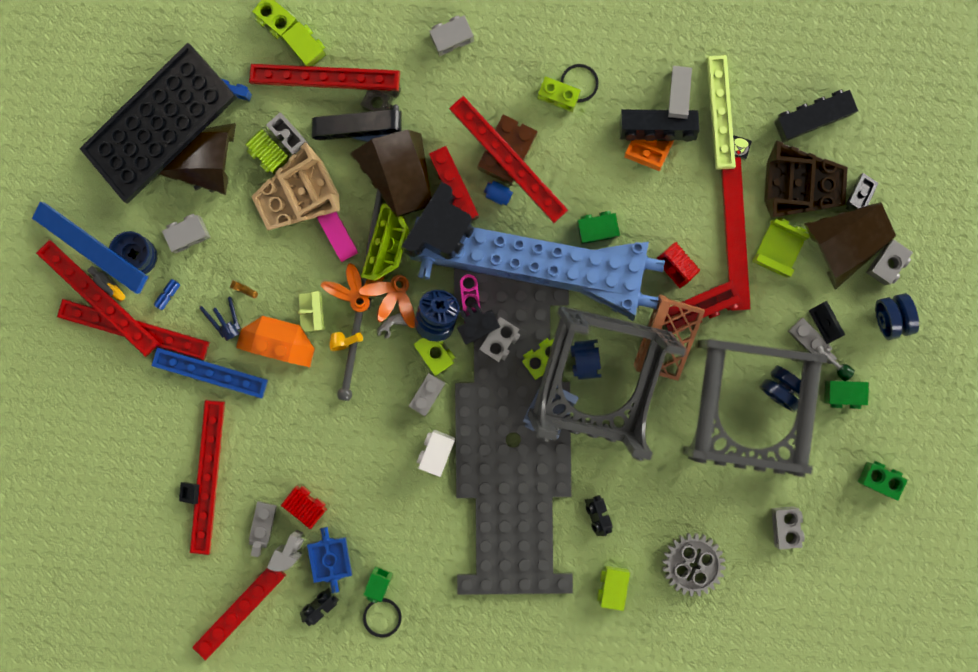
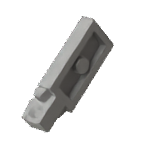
(809, 338)
(261, 527)

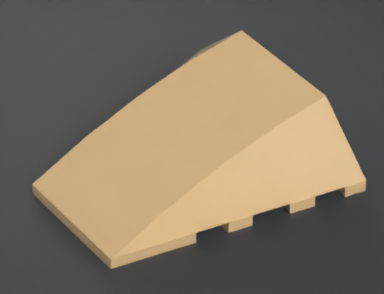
(297, 191)

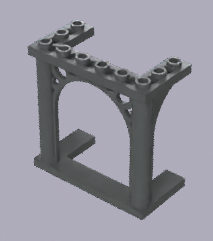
(634, 428)
(703, 443)

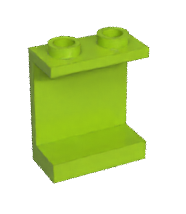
(780, 247)

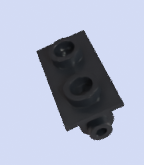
(600, 524)
(312, 612)

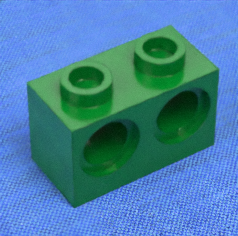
(881, 483)
(377, 585)

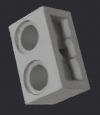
(495, 337)
(781, 528)

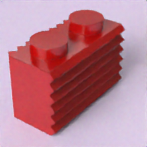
(678, 265)
(304, 506)

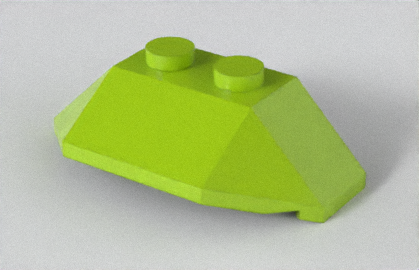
(386, 244)

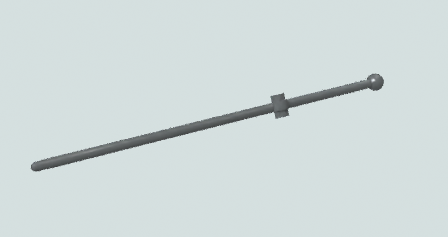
(345, 393)

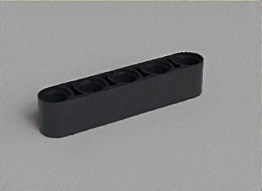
(356, 125)

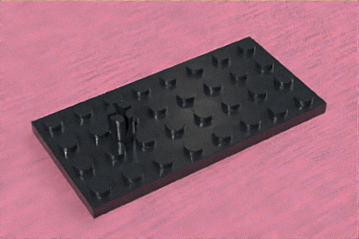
(158, 123)

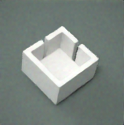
(436, 452)

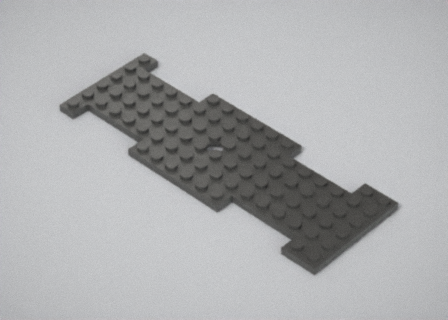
(509, 482)

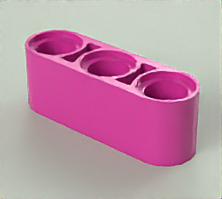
(338, 236)
(467, 293)

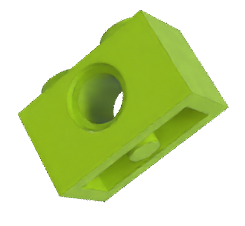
(439, 364)

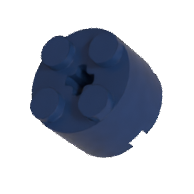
(587, 359)

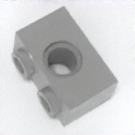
(879, 268)

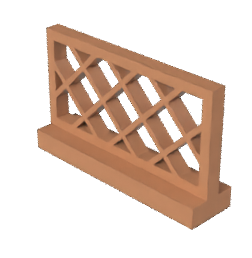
(657, 321)

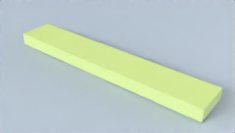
(721, 112)

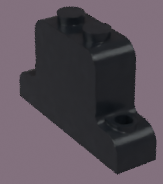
(440, 227)

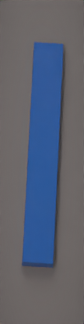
(90, 248)

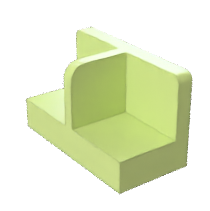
(311, 311)

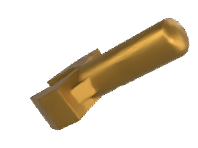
(243, 289)

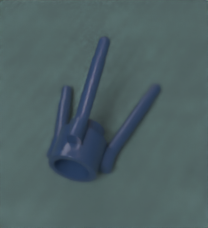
(228, 329)

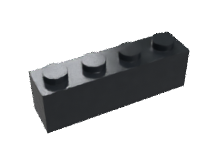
(816, 115)
(656, 125)

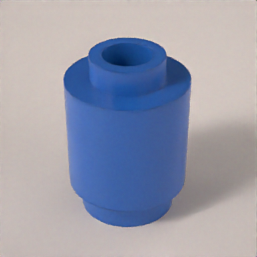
(498, 193)

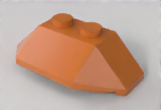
(277, 341)

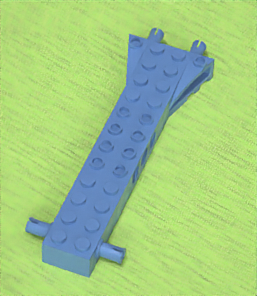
(603, 274)

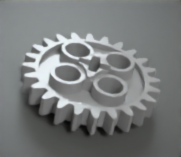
(710, 570)

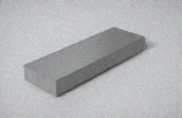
(680, 92)

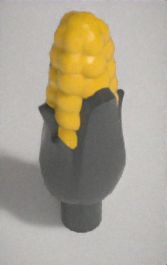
(105, 282)

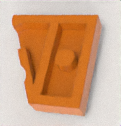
(649, 152)

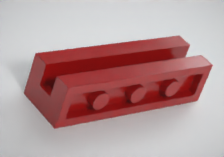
(711, 301)

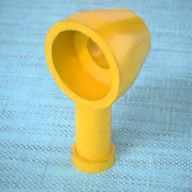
(340, 342)

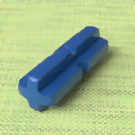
(164, 297)

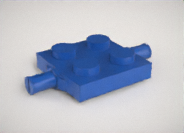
(329, 560)

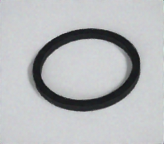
(593, 72)
(382, 635)

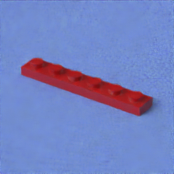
(237, 612)

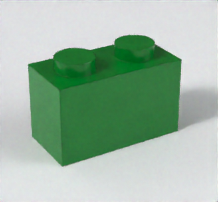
(598, 228)
(846, 393)

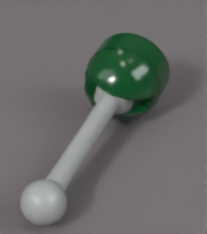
(844, 371)

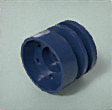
(128, 243)
(436, 315)

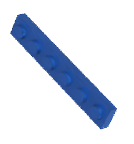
(210, 372)

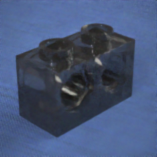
(385, 96)

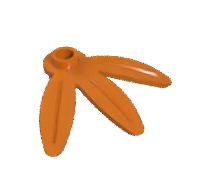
(352, 295)
(389, 301)

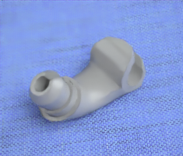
(395, 319)

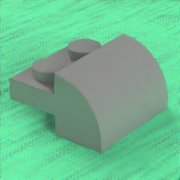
(287, 554)

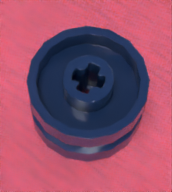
(897, 316)
(782, 388)

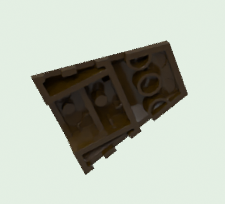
(204, 159)
(397, 170)
(802, 182)
(851, 239)

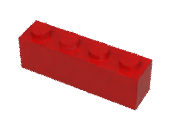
(449, 175)

